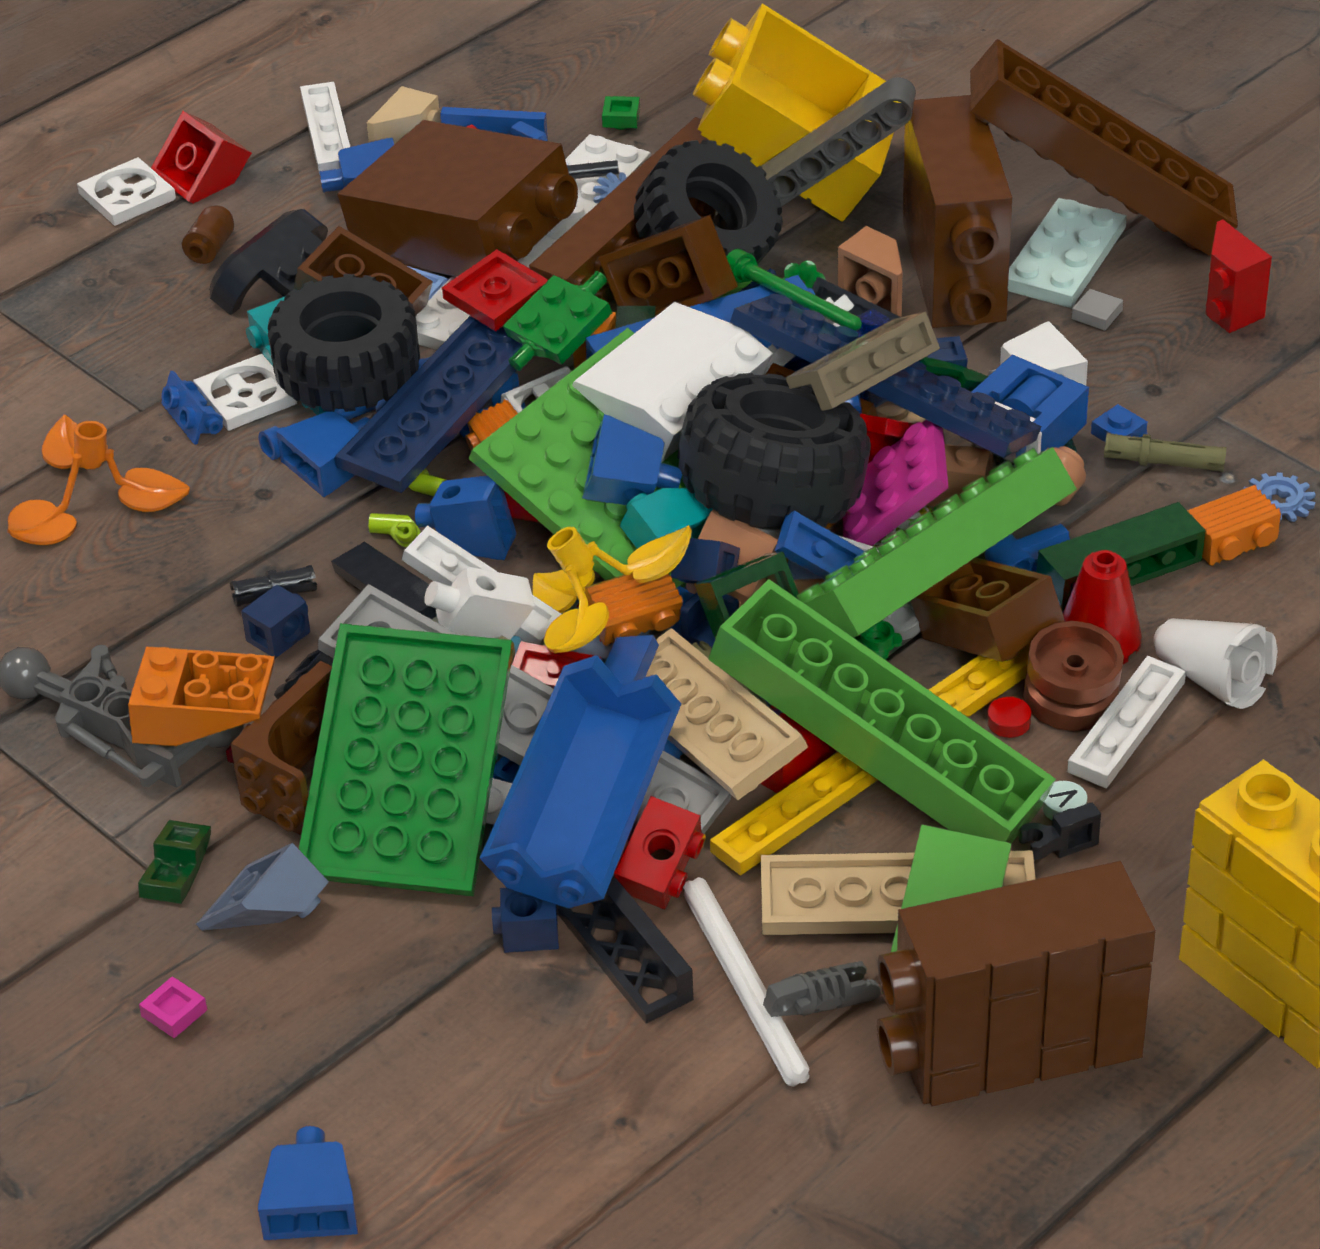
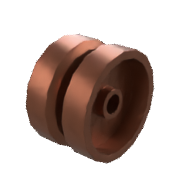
(1072, 674)

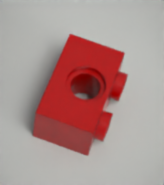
(660, 827)

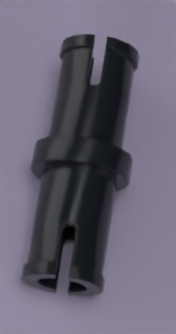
(293, 580)

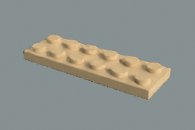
(721, 721)
(846, 891)

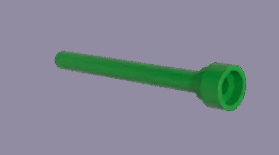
(746, 269)

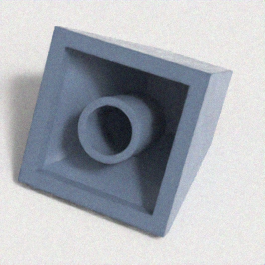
(268, 892)

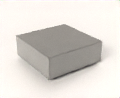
(1097, 309)

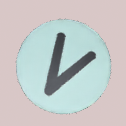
(1063, 797)

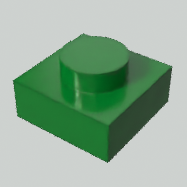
(620, 112)

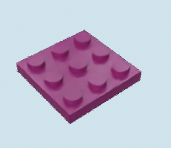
(899, 483)

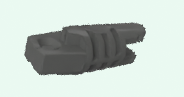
(821, 990)

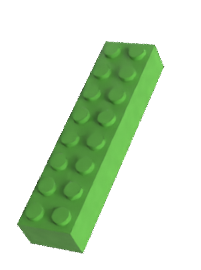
(940, 542)
(879, 717)

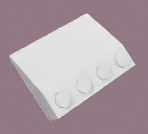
(665, 367)

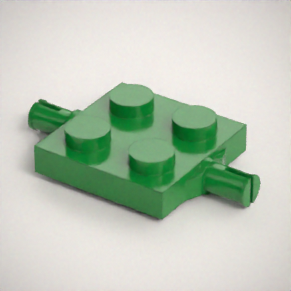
(557, 320)

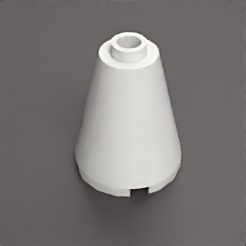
(1220, 656)

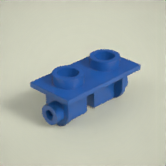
(190, 408)

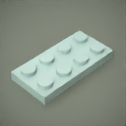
(1065, 252)

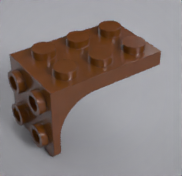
(277, 746)

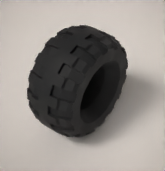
(772, 451)

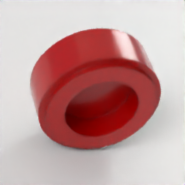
(1009, 717)

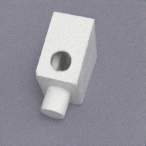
(1048, 349)
(482, 603)

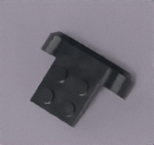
(269, 255)

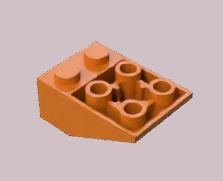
(195, 694)

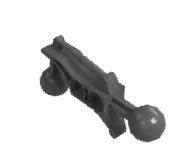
(100, 709)

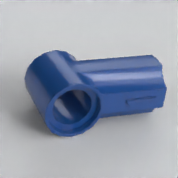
(1024, 551)

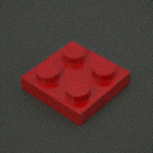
(493, 289)

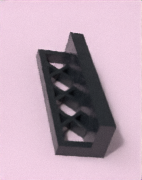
(642, 942)

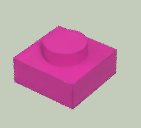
(173, 1007)

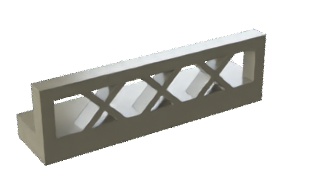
(867, 360)

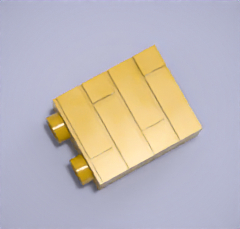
(778, 86)
(1258, 903)

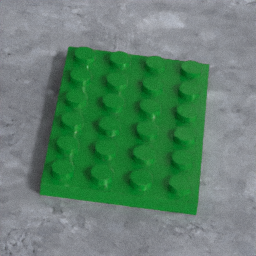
(406, 758)

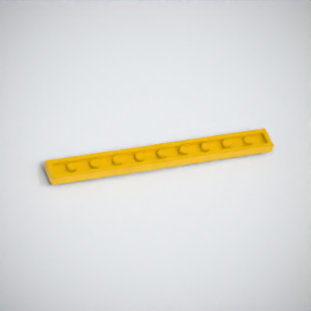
(840, 779)

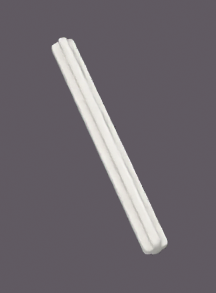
(745, 981)

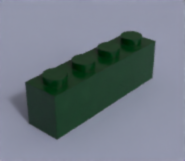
(1148, 543)

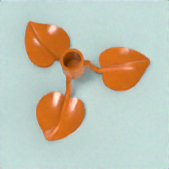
(86, 447)

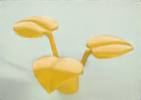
(575, 557)

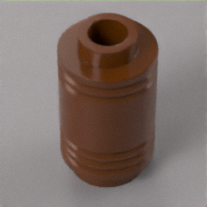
(208, 234)

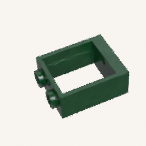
(767, 566)

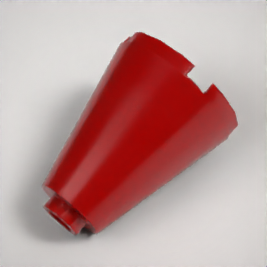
(1106, 600)

